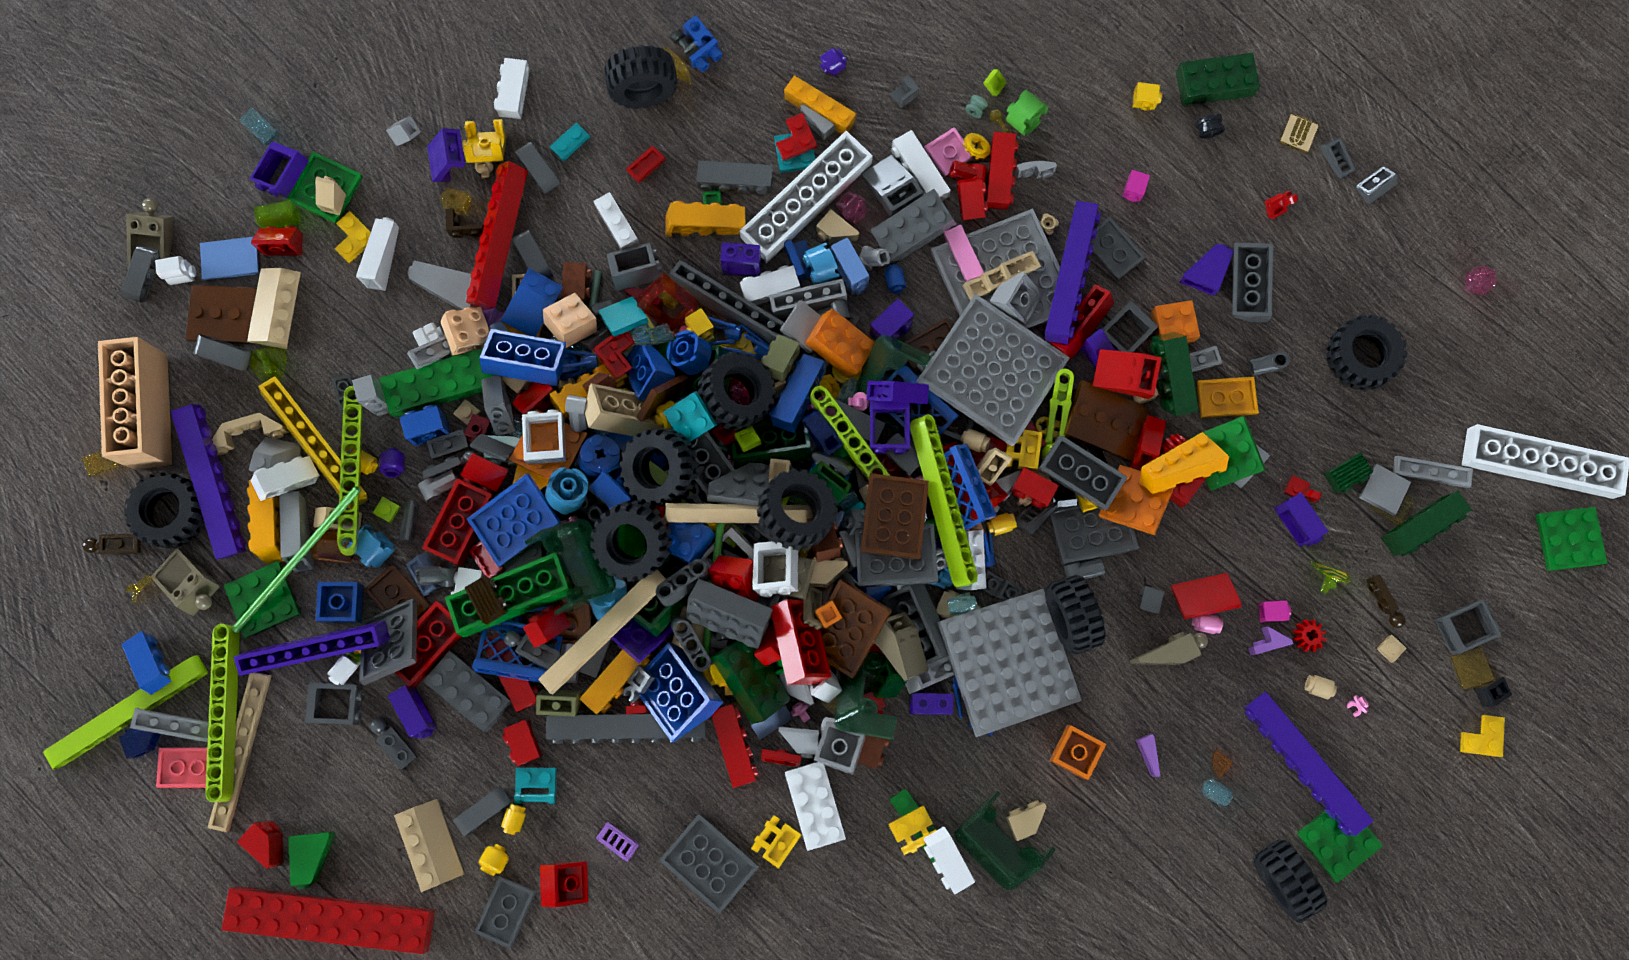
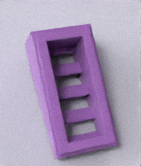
(1149, 753)
(634, 845)

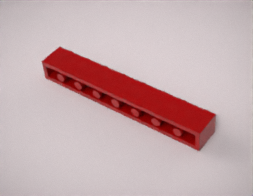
(496, 236)

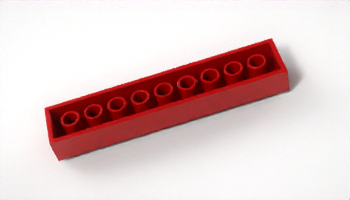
(328, 920)

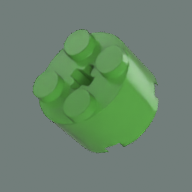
(1026, 112)

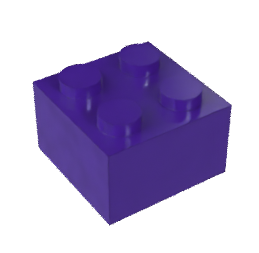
(892, 322)

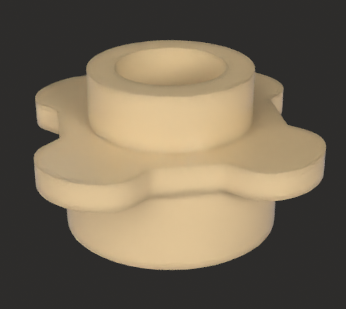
(1046, 218)

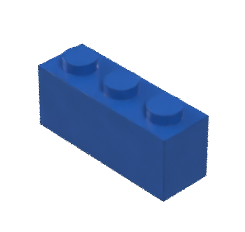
(146, 662)

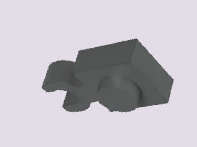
(639, 681)

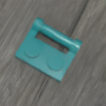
(535, 779)

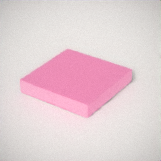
(946, 150)

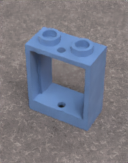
(850, 267)

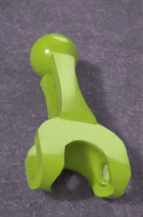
(1060, 397)

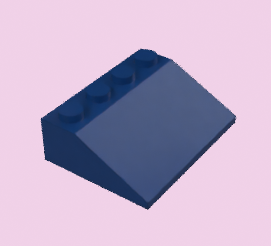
(679, 693)

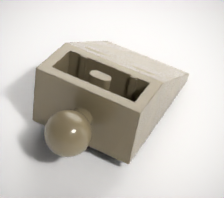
(142, 233)
(185, 583)
(902, 646)
(1177, 651)

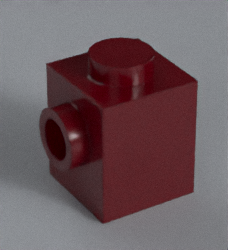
(477, 426)

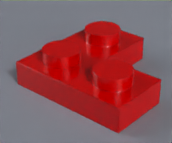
(799, 142)
(610, 354)

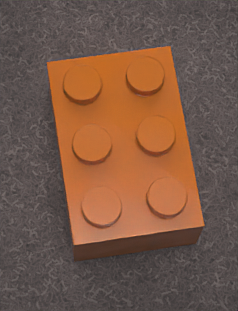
(840, 343)

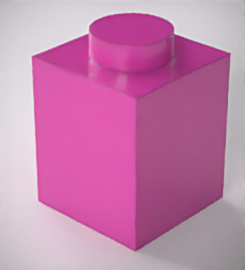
(1136, 186)
(1274, 611)

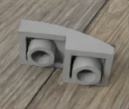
(1040, 168)

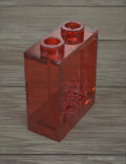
(665, 283)

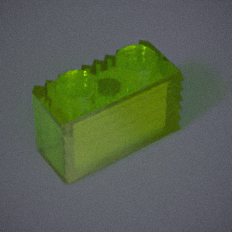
(277, 214)

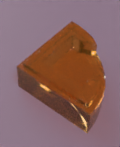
(1220, 763)

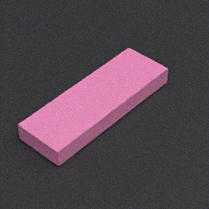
(963, 253)

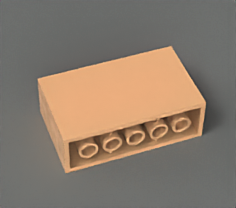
(134, 403)

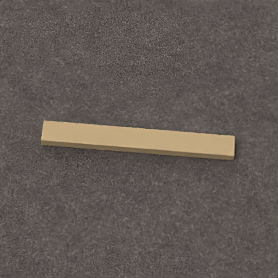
(727, 513)
(601, 632)
(246, 729)

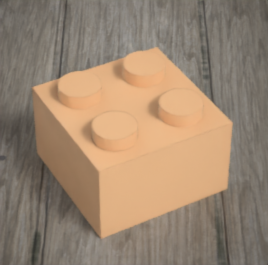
(570, 320)

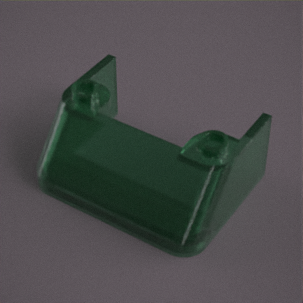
(893, 354)
(573, 543)
(858, 713)
(995, 850)

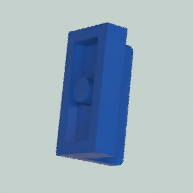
(795, 254)

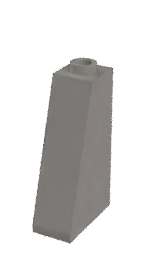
(442, 282)
(294, 529)

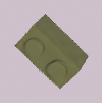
(781, 357)
(559, 704)

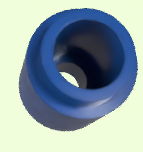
(895, 278)

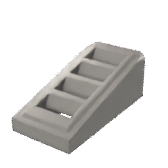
(820, 124)

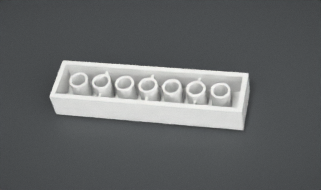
(807, 196)
(1546, 461)

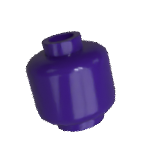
(833, 61)
(391, 462)

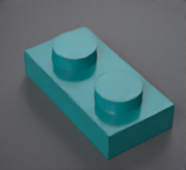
(569, 141)

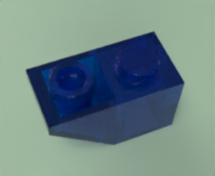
(822, 432)
(138, 742)

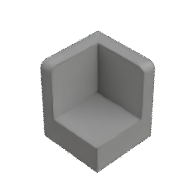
(403, 131)

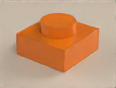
(828, 614)

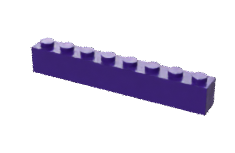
(1071, 273)
(208, 481)
(312, 648)
(1308, 765)

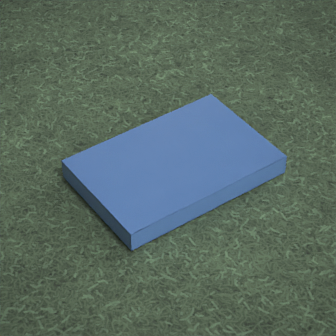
(229, 258)

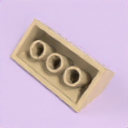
(274, 307)
(615, 411)
(429, 845)

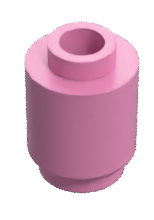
(1208, 623)

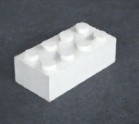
(815, 805)

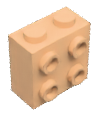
(465, 329)

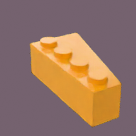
(704, 219)
(559, 399)
(1183, 464)
(264, 527)

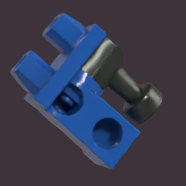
(701, 48)

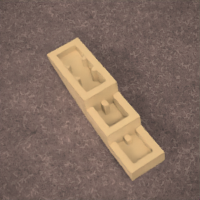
(990, 280)

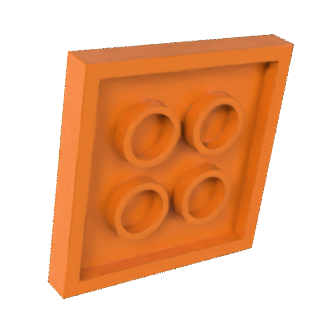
(545, 438)
(1136, 505)

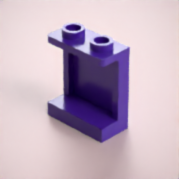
(445, 152)
(931, 704)

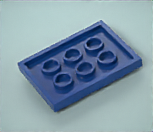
(512, 519)

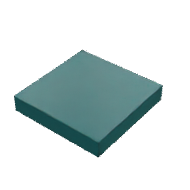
(623, 316)

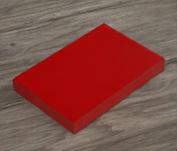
(1205, 596)

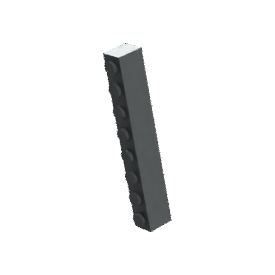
(727, 303)
(612, 727)

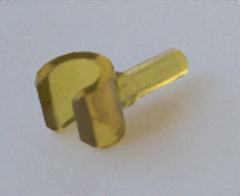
(996, 115)

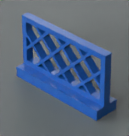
(934, 400)
(972, 484)
(507, 669)

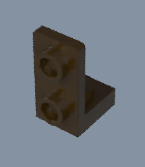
(455, 230)

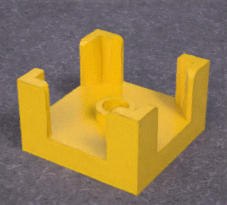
(484, 145)

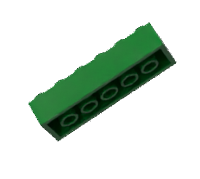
(434, 384)
(523, 590)

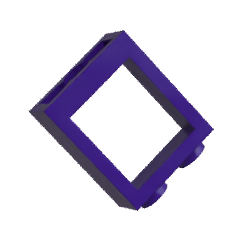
(270, 162)
(743, 262)
(897, 392)
(890, 407)
(1301, 520)
(412, 712)

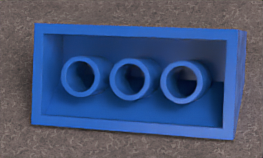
(523, 357)

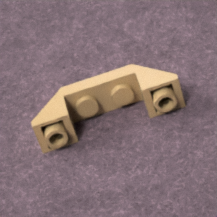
(223, 438)

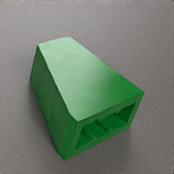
(308, 857)

